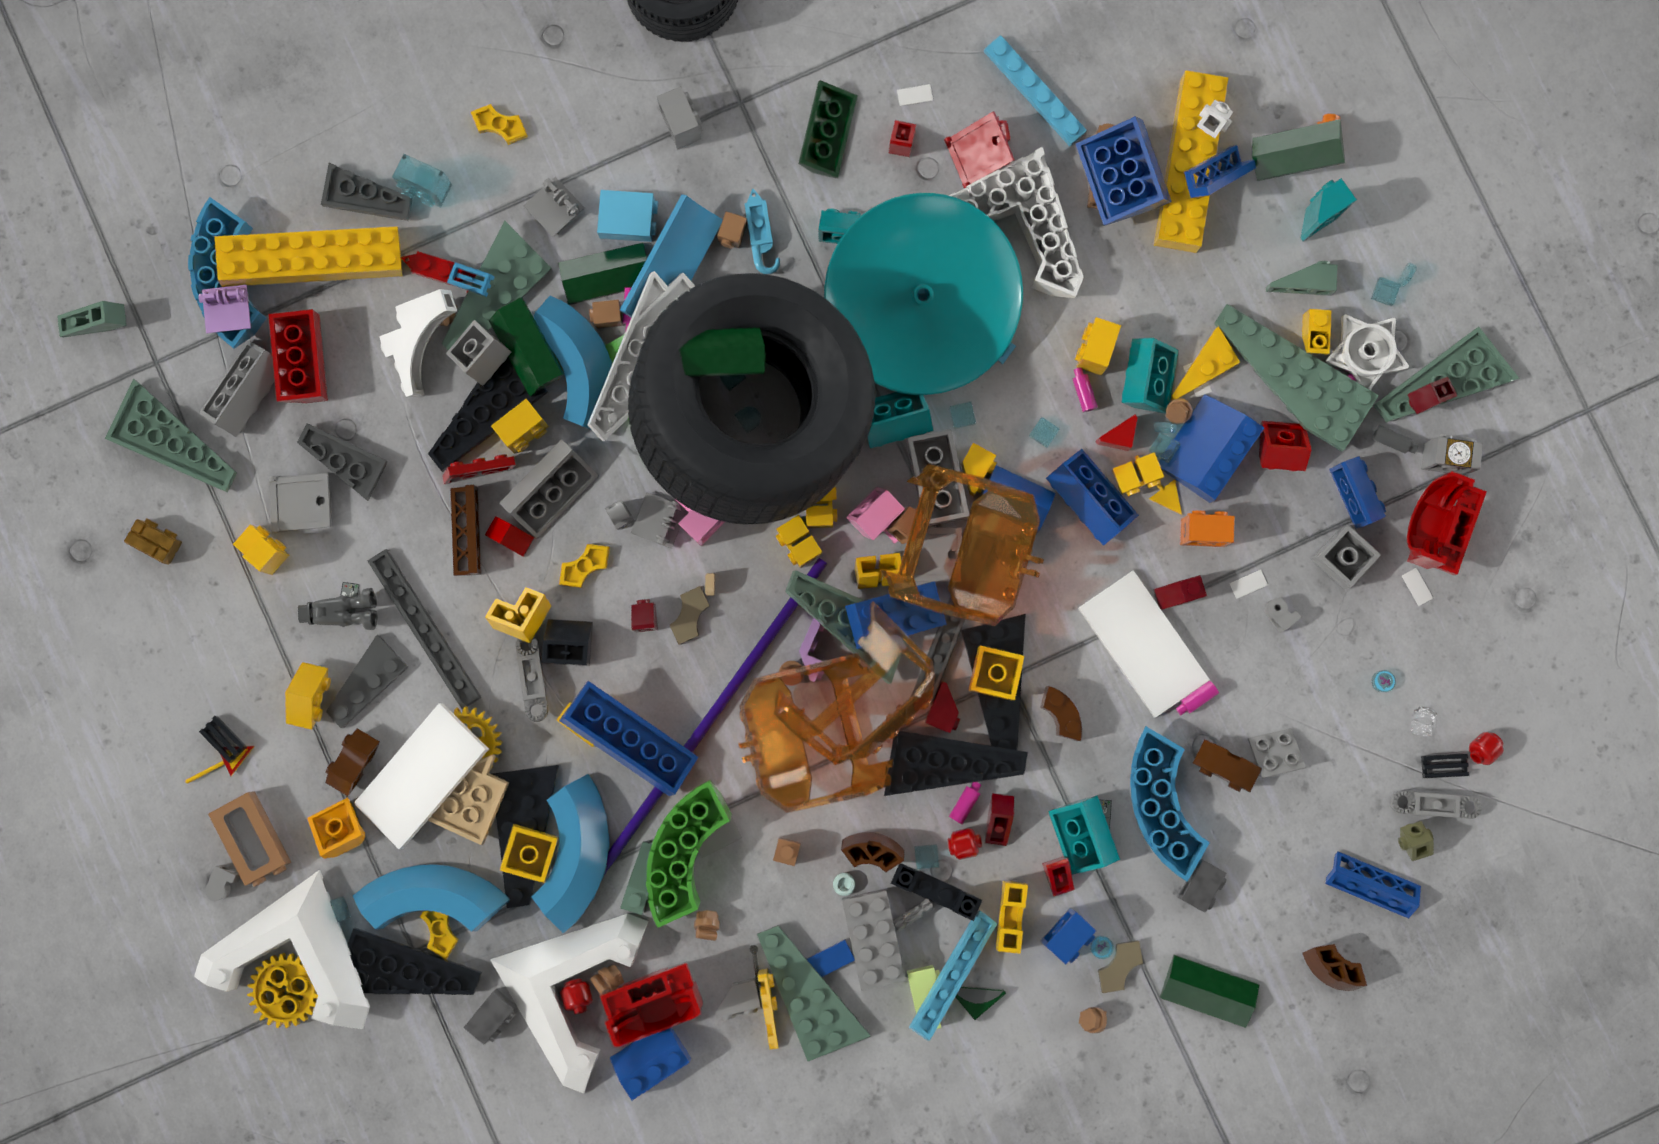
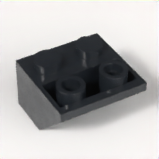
(567, 642)

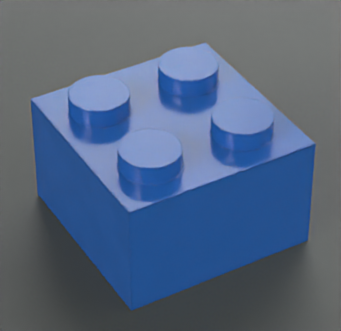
(1069, 936)

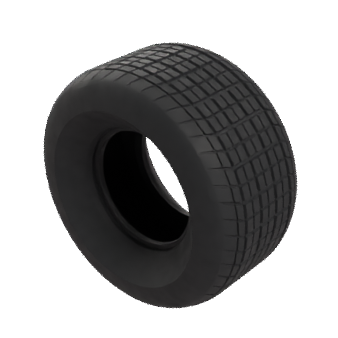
(802, 340)

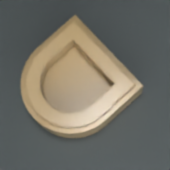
(710, 584)

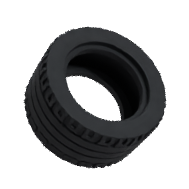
(682, 20)

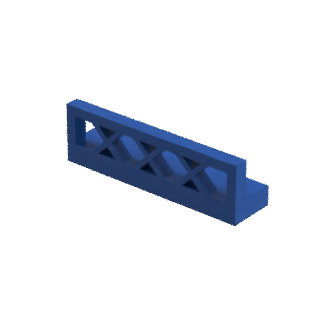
(1217, 178)
(1374, 889)

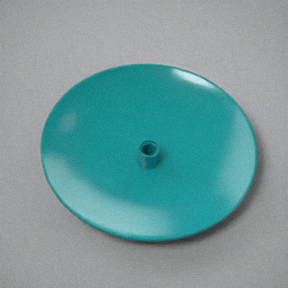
(969, 282)

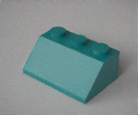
(1326, 207)
(835, 224)
(1149, 375)
(898, 418)
(1084, 835)

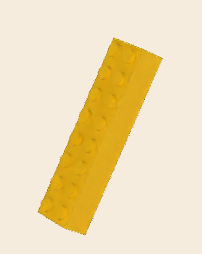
(1183, 220)
(308, 256)

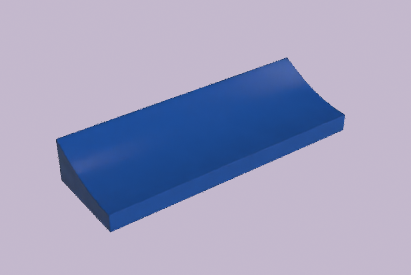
(629, 739)

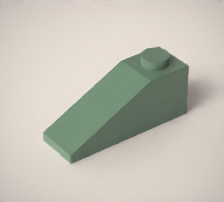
(1312, 280)
(92, 319)
(636, 893)

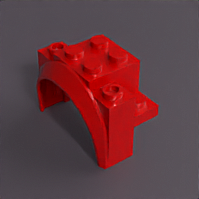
(1444, 527)
(651, 1004)

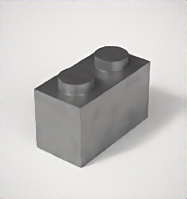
(1203, 886)
(490, 1016)

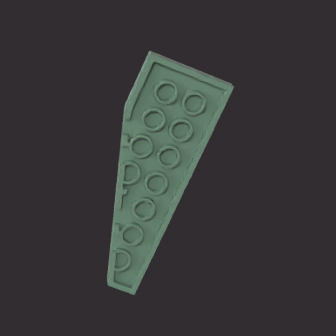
(1313, 391)

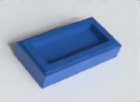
(831, 958)

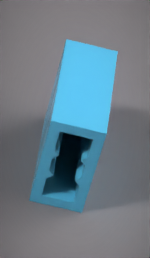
(627, 215)

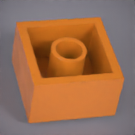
(1207, 530)

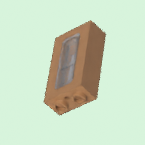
(250, 839)

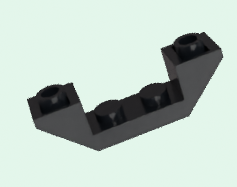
(936, 891)

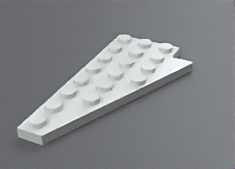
(612, 403)

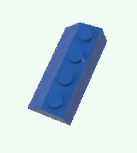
(1092, 497)

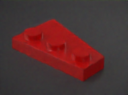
(470, 470)

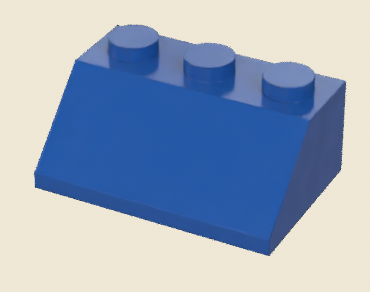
(1358, 492)
(1042, 496)
(649, 1061)

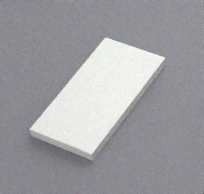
(1143, 644)
(421, 776)

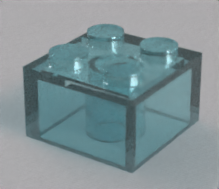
(421, 181)

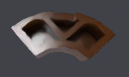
(1064, 713)
(354, 757)
(1233, 769)
(872, 849)
(1334, 969)

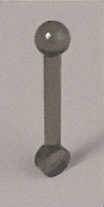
(754, 949)

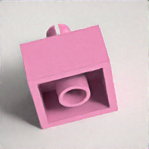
(876, 514)
(699, 526)

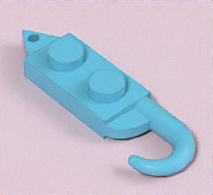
(759, 231)

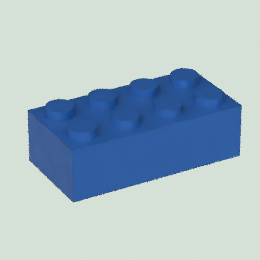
(907, 616)

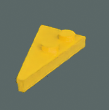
(1212, 361)
(769, 1006)

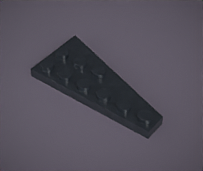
(480, 411)
(999, 714)
(939, 762)
(528, 807)
(400, 969)

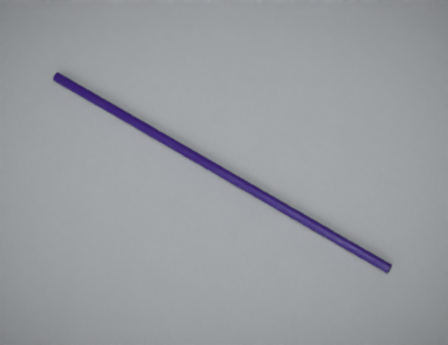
(713, 714)

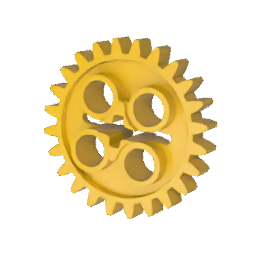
(489, 736)
(278, 1009)

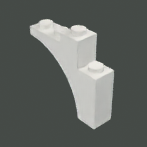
(407, 344)

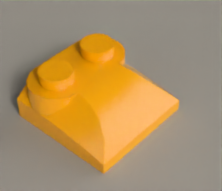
(336, 829)

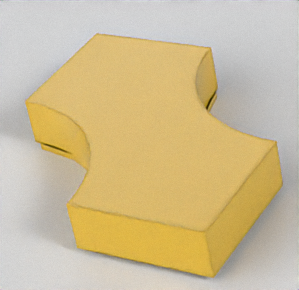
(508, 127)
(575, 572)
(441, 937)

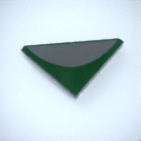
(977, 999)

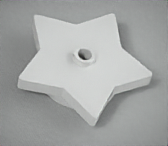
(1377, 340)

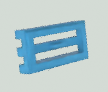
(485, 285)

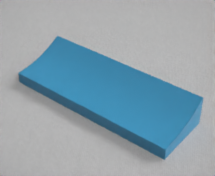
(677, 248)

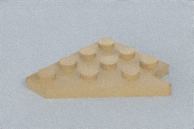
(472, 803)

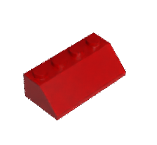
(298, 357)

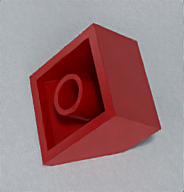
(1284, 446)

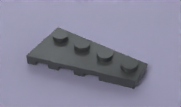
(356, 194)
(350, 463)
(368, 679)

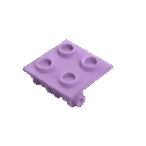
(226, 308)

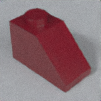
(1431, 395)
(1180, 592)
(643, 616)
(943, 711)
(999, 819)

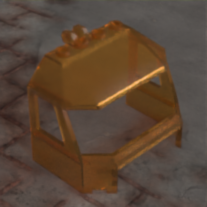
(990, 554)
(884, 646)
(781, 756)

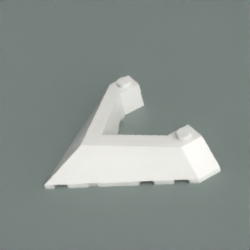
(1029, 193)
(311, 925)
(531, 981)

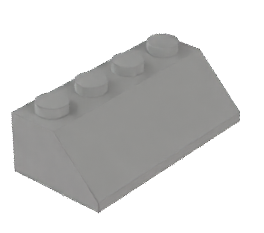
(240, 389)
(549, 489)

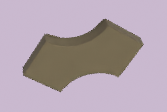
(693, 605)
(1114, 974)

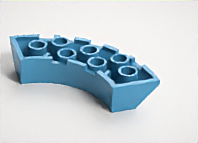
(211, 222)
(579, 353)
(1158, 806)
(580, 854)
(430, 888)

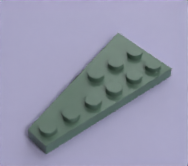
(516, 272)
(1470, 365)
(157, 433)
(828, 608)
(813, 1006)

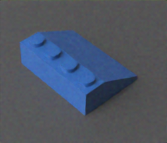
(1123, 171)
(1211, 447)

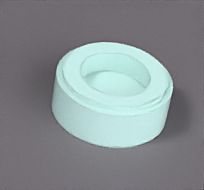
(844, 884)

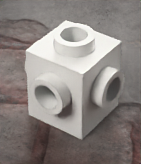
(1215, 118)

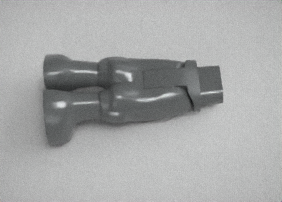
(336, 611)

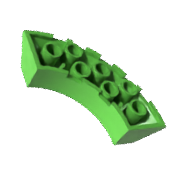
(674, 852)

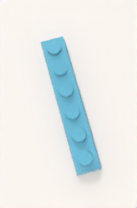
(1035, 90)
(952, 976)

